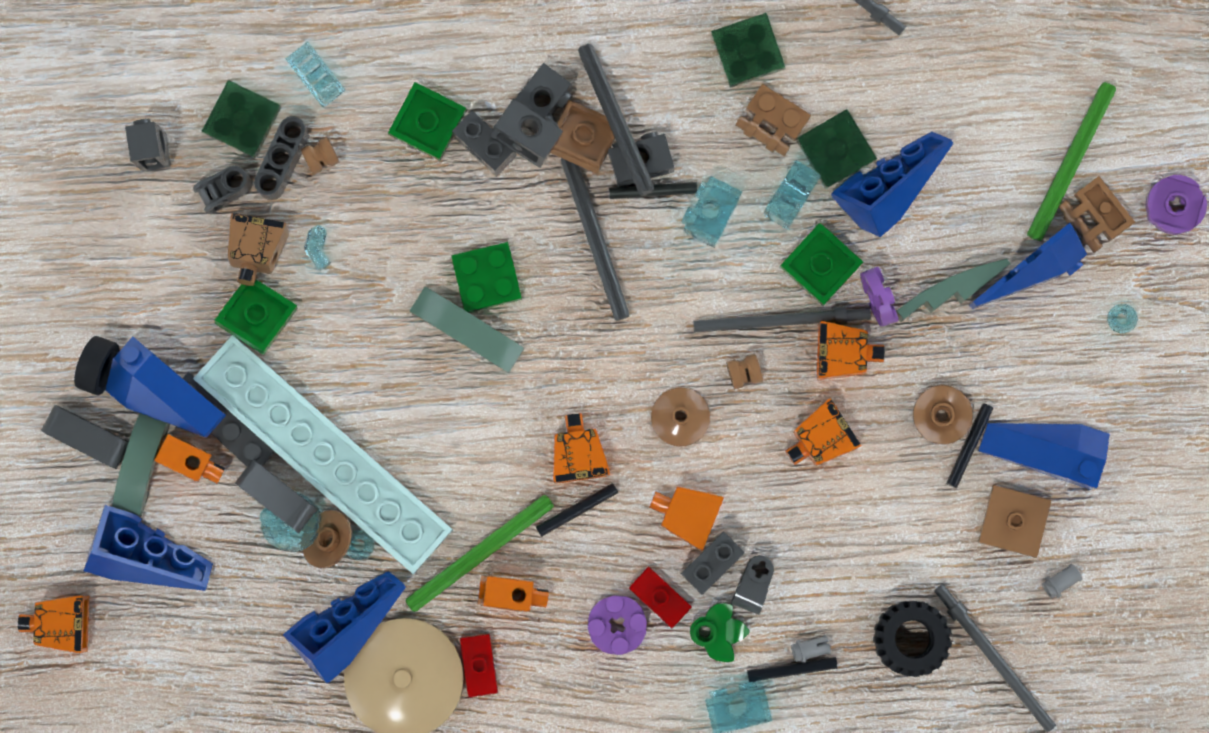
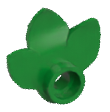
(722, 633)

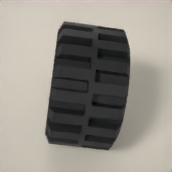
(938, 638)

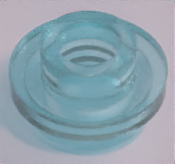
(1130, 314)
(368, 549)

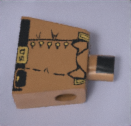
(255, 245)

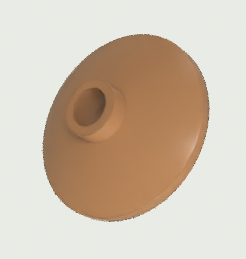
(955, 406)
(677, 432)
(331, 542)

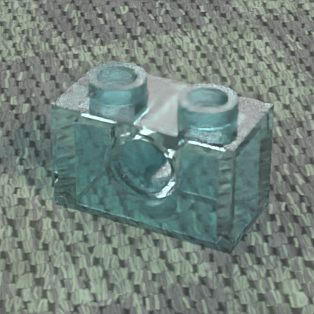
(792, 195)
(710, 229)
(756, 710)

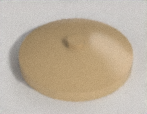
(405, 678)

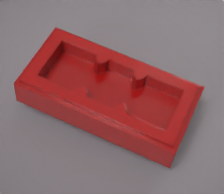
(660, 597)
(479, 665)

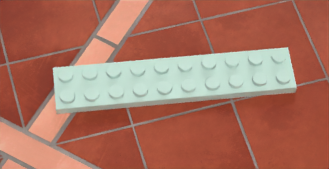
(323, 454)

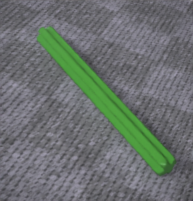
(1071, 161)
(479, 553)

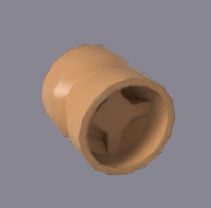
(320, 155)
(737, 371)

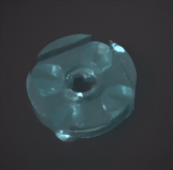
(286, 537)

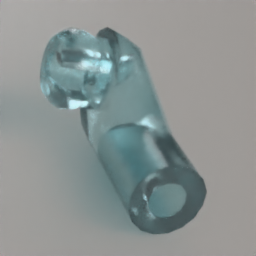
(314, 247)

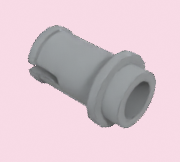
(1061, 581)
(810, 649)

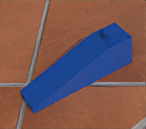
(886, 192)
(1049, 261)
(152, 388)
(1057, 450)
(136, 553)
(337, 634)

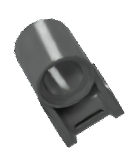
(220, 188)
(751, 589)

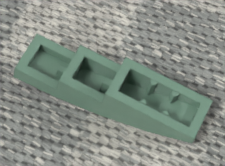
(960, 285)

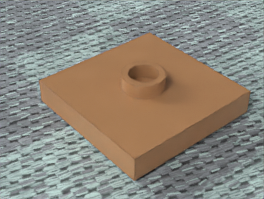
(584, 137)
(1014, 521)

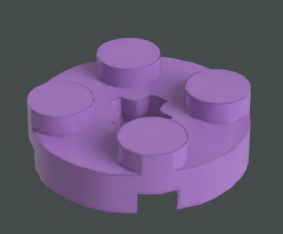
(1190, 195)
(879, 297)
(618, 642)

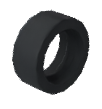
(95, 365)

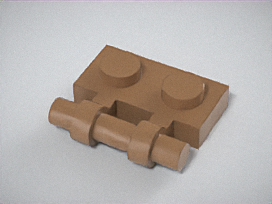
(777, 113)
(1102, 208)

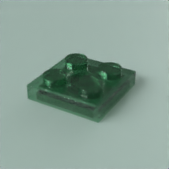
(748, 50)
(241, 119)
(836, 149)

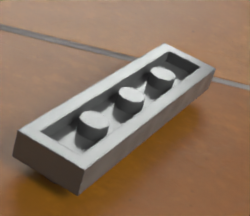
(234, 433)

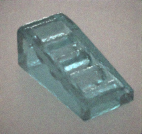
(328, 87)

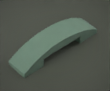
(467, 329)
(139, 464)

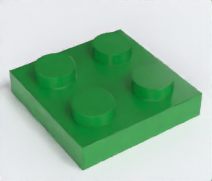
(427, 121)
(821, 264)
(486, 277)
(256, 315)

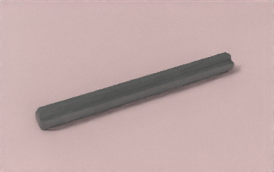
(616, 120)
(596, 240)

